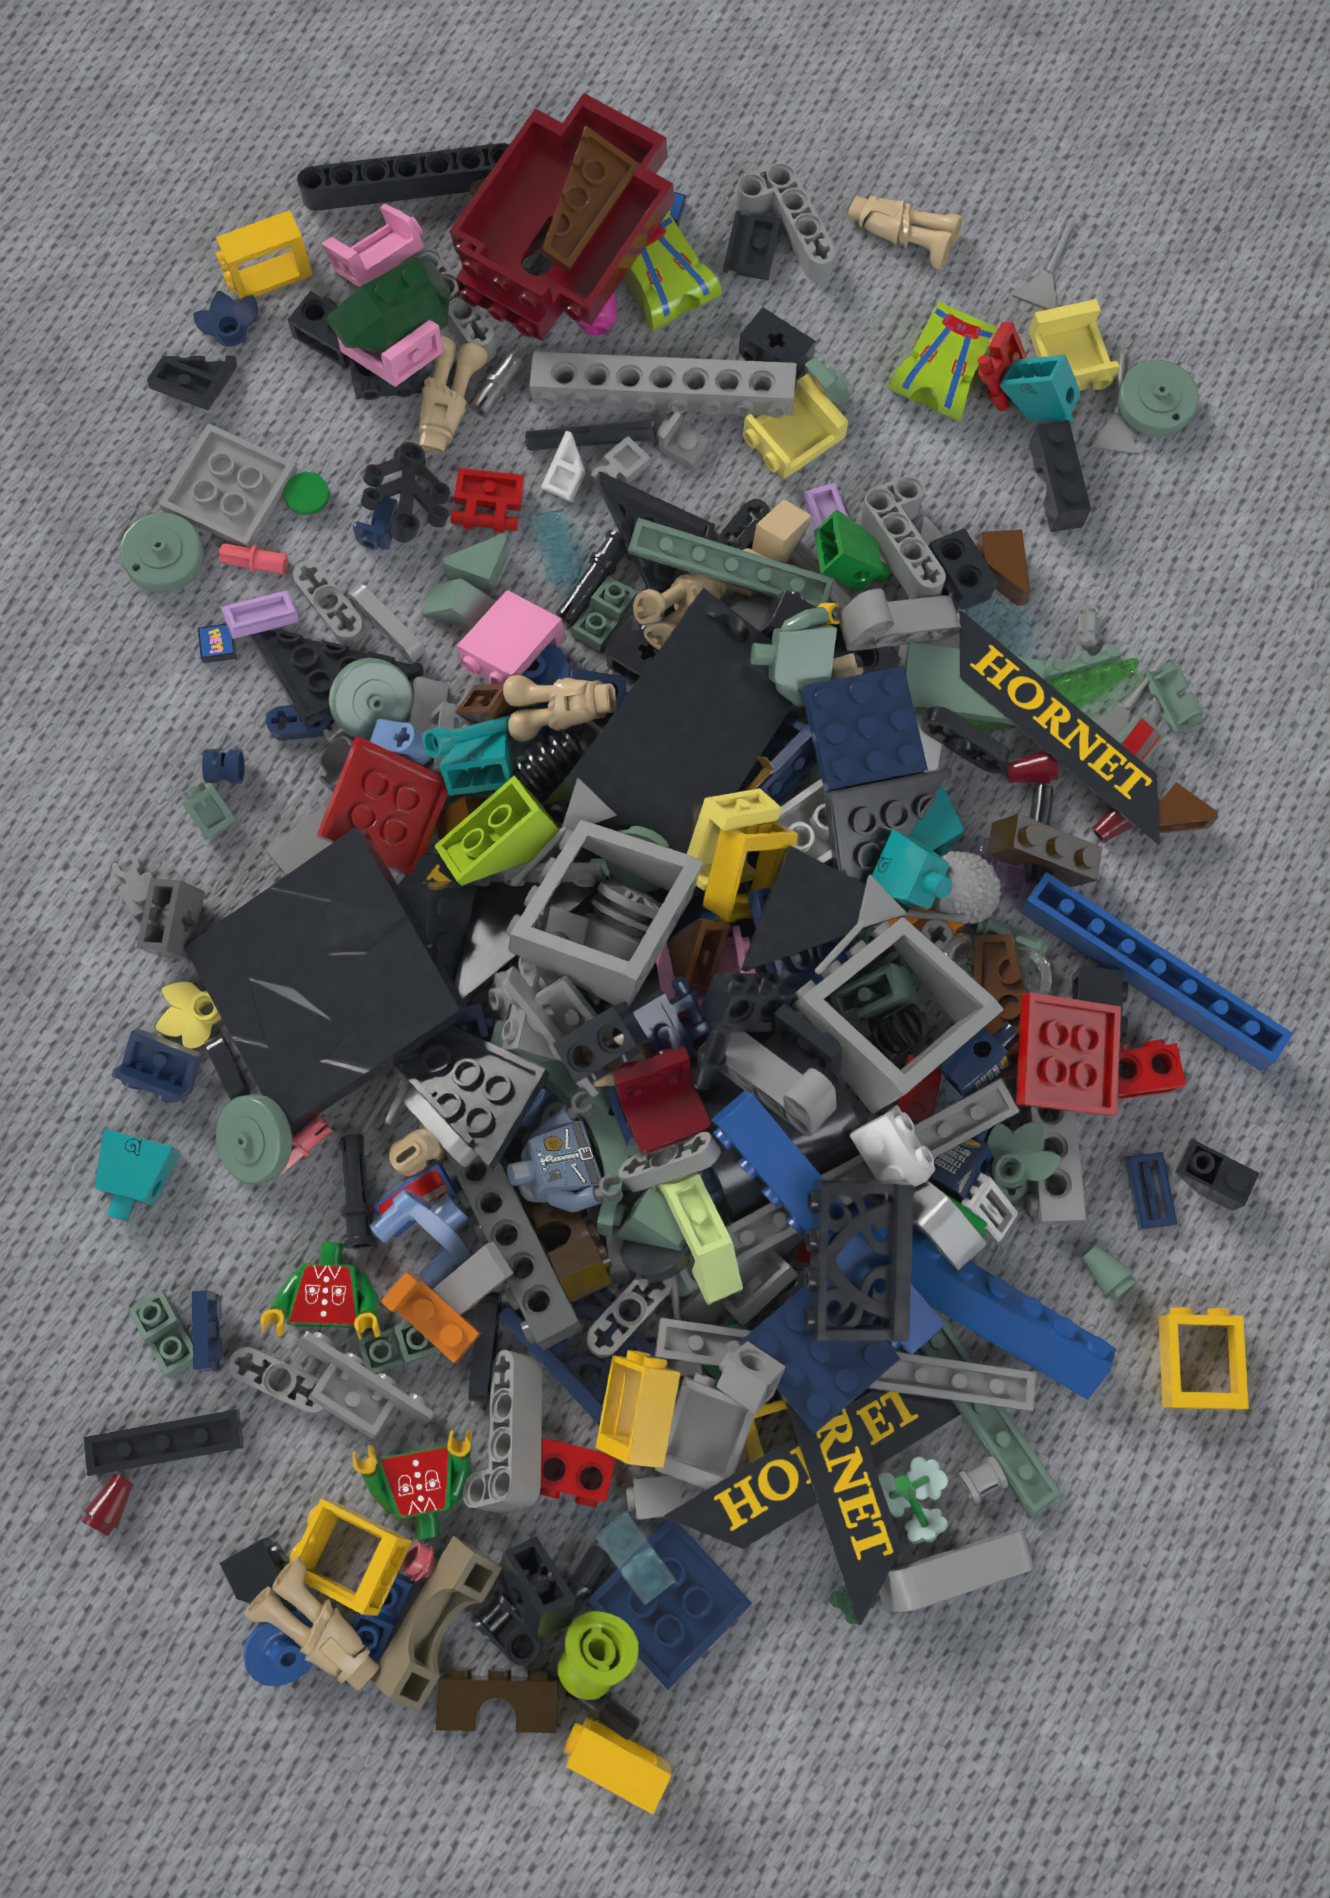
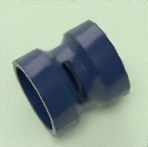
(223, 766)

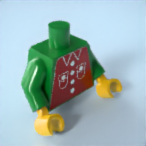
(325, 1296)
(418, 1481)

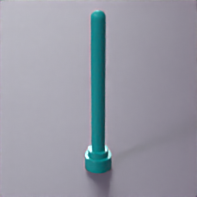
(441, 741)

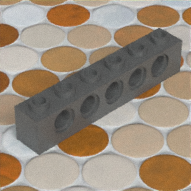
(560, 1317)

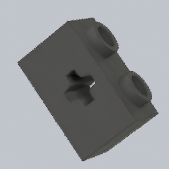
(170, 918)

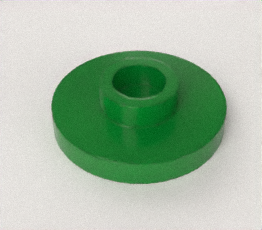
(306, 493)

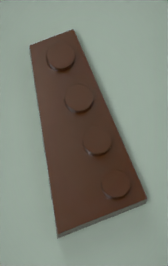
(589, 194)
(1000, 974)

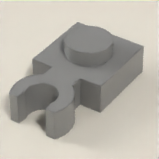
(624, 461)
(136, 888)

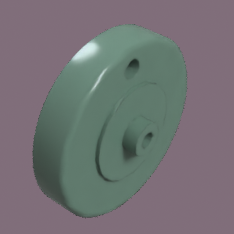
(1157, 398)
(161, 552)
(369, 692)
(253, 1139)

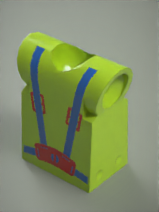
(669, 277)
(944, 361)

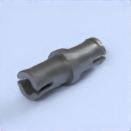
(497, 385)

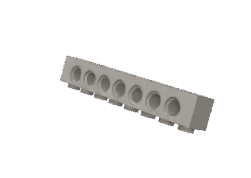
(651, 372)

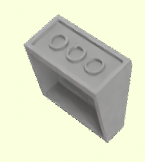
(588, 968)
(863, 1065)

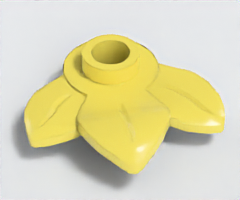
(186, 1014)

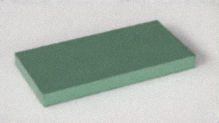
(936, 681)

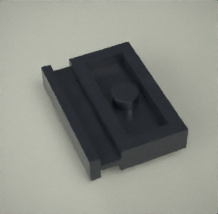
(752, 245)

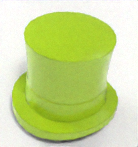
(596, 1654)

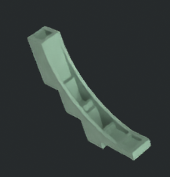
(600, 1128)

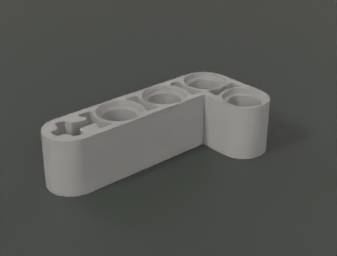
(780, 191)
(475, 321)
(888, 518)
(875, 623)
(797, 1098)
(944, 1225)
(514, 1437)
(955, 1572)

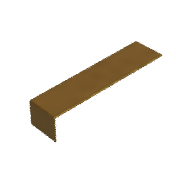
(756, 781)

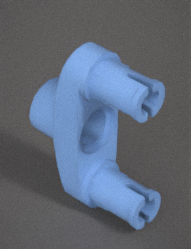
(438, 1220)

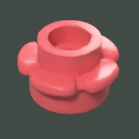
(419, 1562)

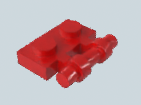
(1003, 348)
(488, 490)

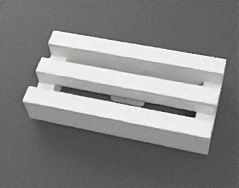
(979, 1198)

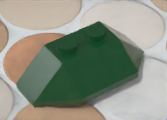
(392, 307)

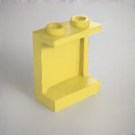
(1074, 333)
(797, 439)
(728, 813)

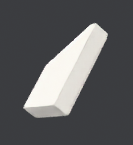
(565, 470)

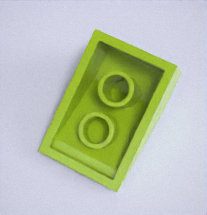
(497, 834)

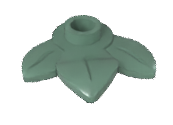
(1023, 1149)

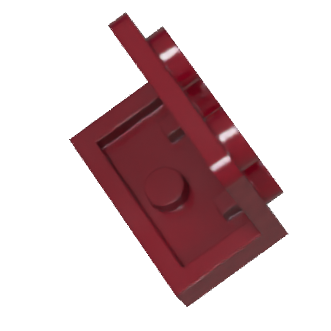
(660, 1100)

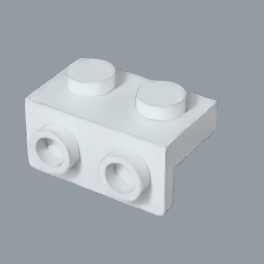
(894, 1149)

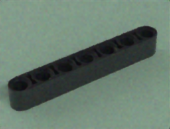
(396, 177)

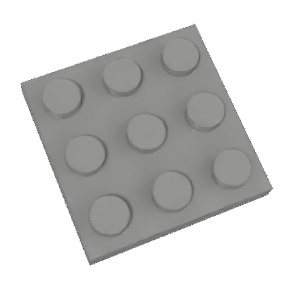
(228, 486)

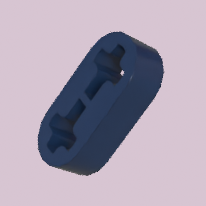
(296, 729)

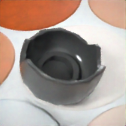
(334, 760)

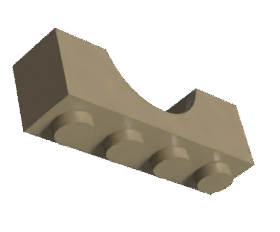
(411, 1660)

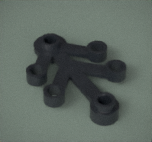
(412, 461)

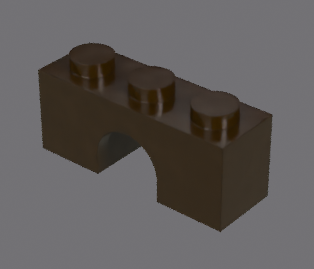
(1027, 841)
(578, 1262)
(531, 1696)

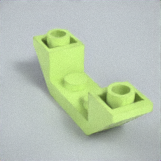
(706, 1236)

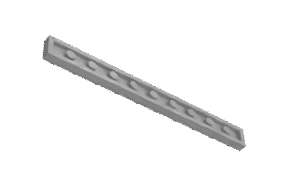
(937, 1132)
(909, 1375)

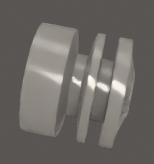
(625, 917)

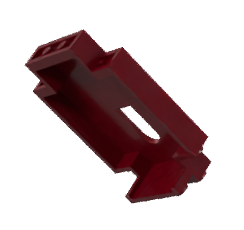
(523, 198)

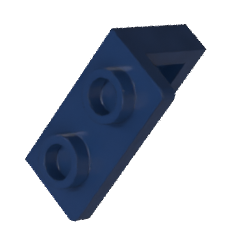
(158, 1066)

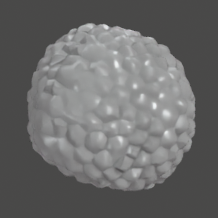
(973, 887)

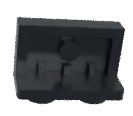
(803, 1044)

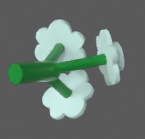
(921, 1482)

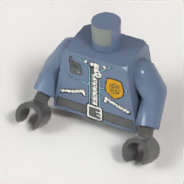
(562, 1164)

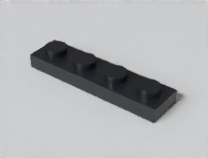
(163, 1442)

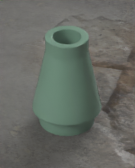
(1109, 1273)

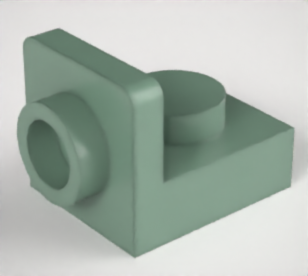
(207, 809)

